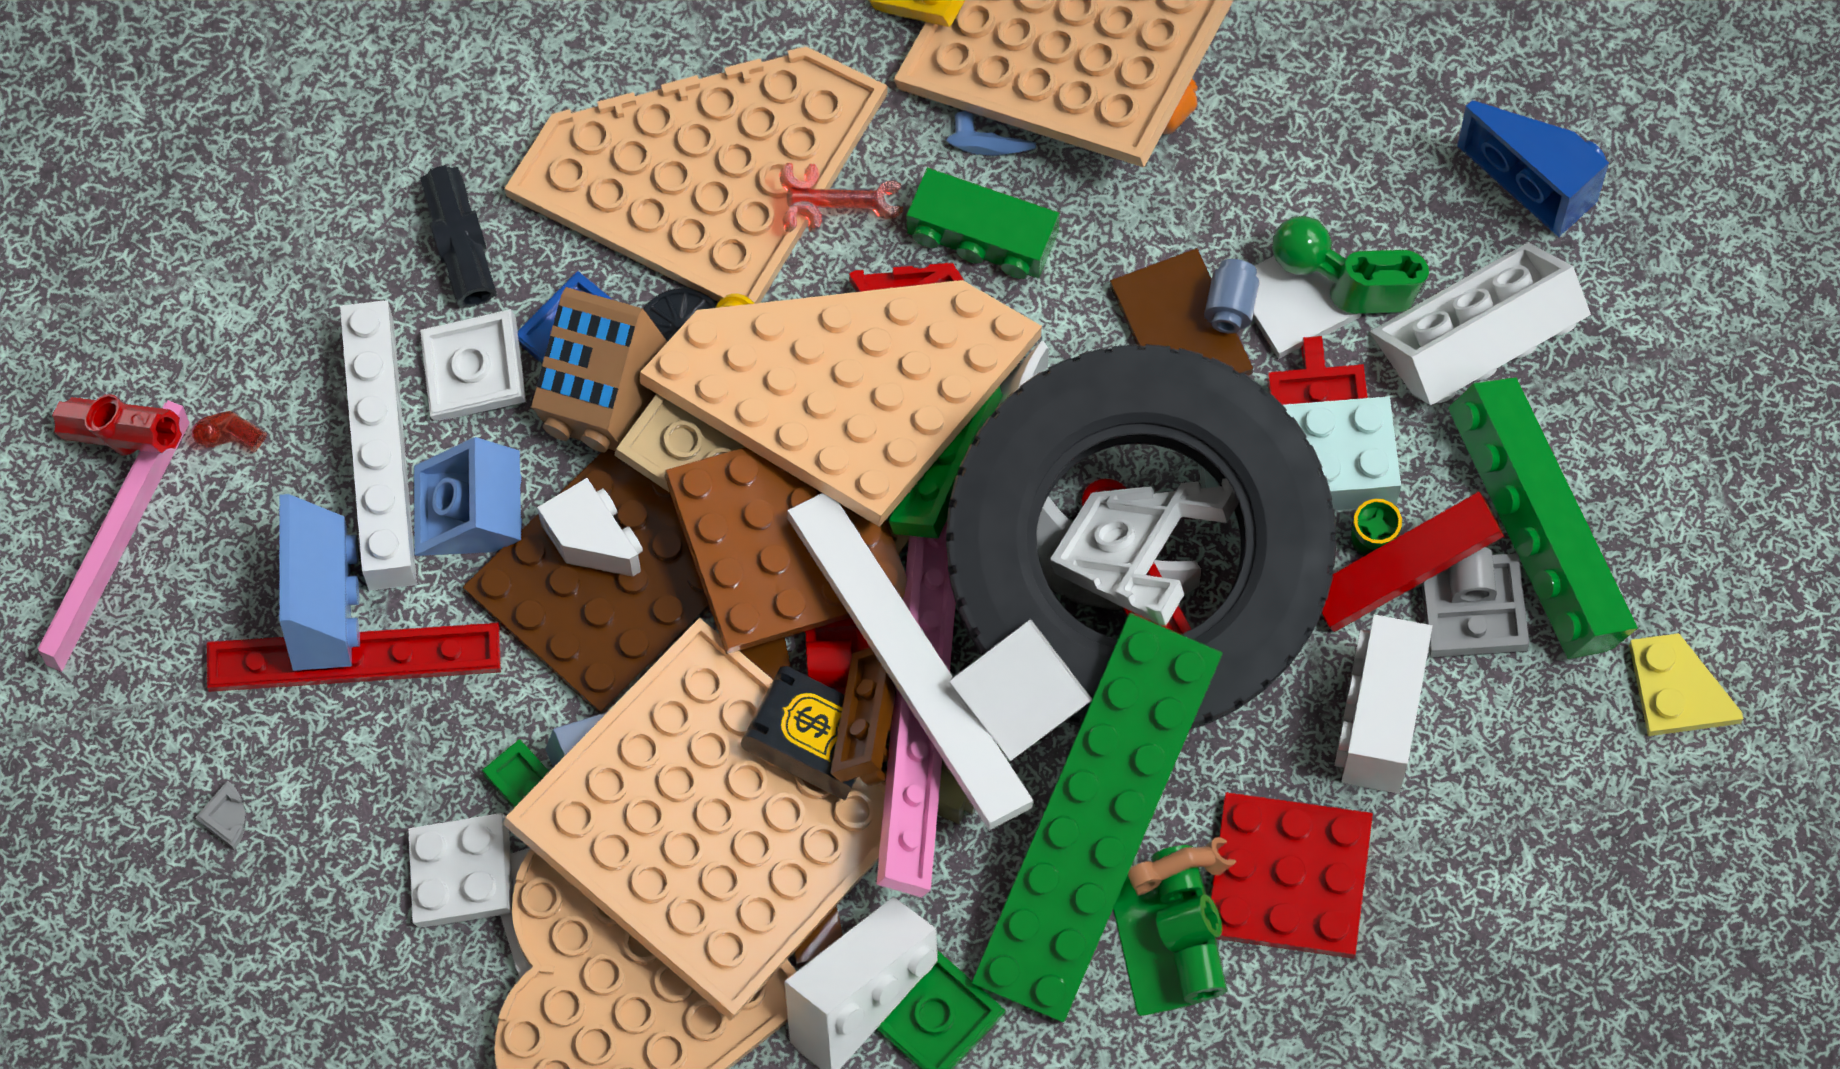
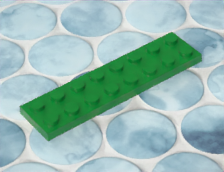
(1097, 817)

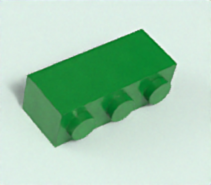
(982, 224)

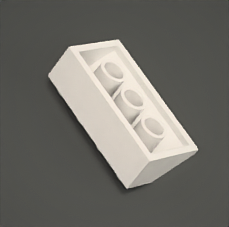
(1482, 322)

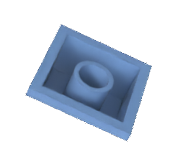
(467, 499)

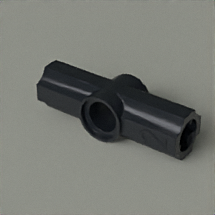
(458, 236)

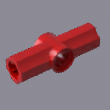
(117, 424)

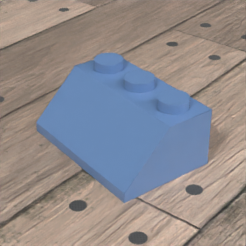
(317, 585)

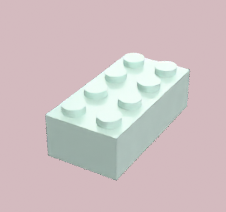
(1353, 446)

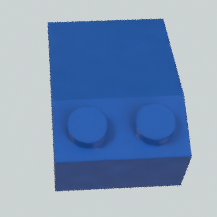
(1535, 162)

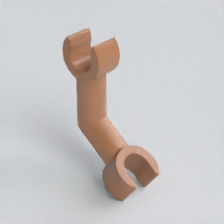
(1149, 874)

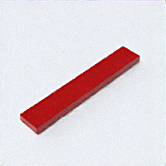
(380, 657)

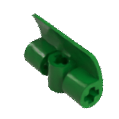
(1171, 941)

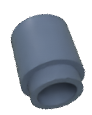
(1232, 296)

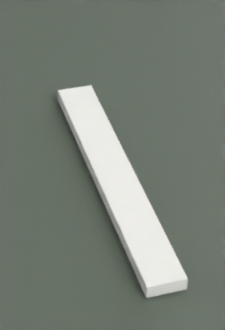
(910, 660)

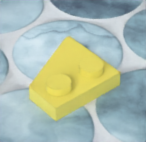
(1678, 688)

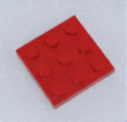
(1293, 874)

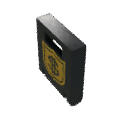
(799, 729)

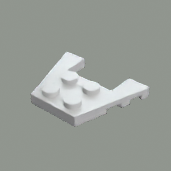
(1122, 535)

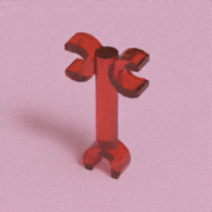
(807, 201)

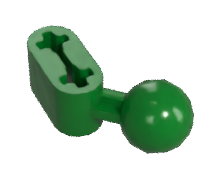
(1363, 281)

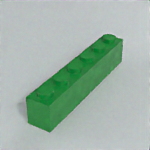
(1542, 518)

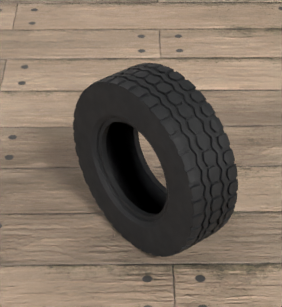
(1166, 402)

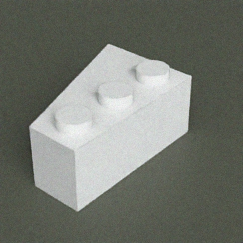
(857, 983)

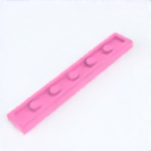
(106, 551)

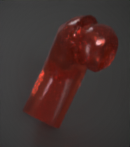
(227, 428)

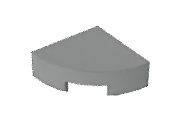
(225, 815)

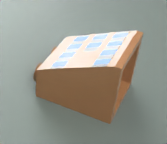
(594, 368)

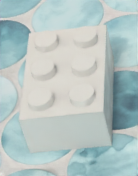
(1383, 703)

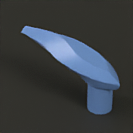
(984, 143)

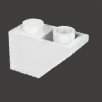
(587, 533)

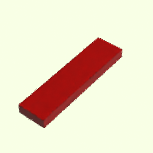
(1410, 560)

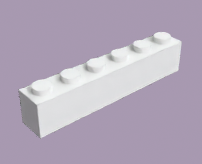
(378, 445)

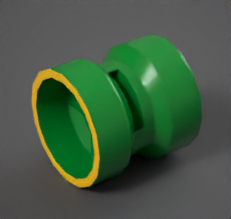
(1379, 519)

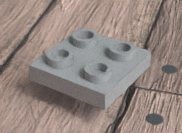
(1477, 606)

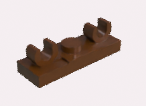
(864, 721)

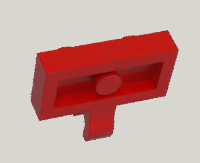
(1315, 380)

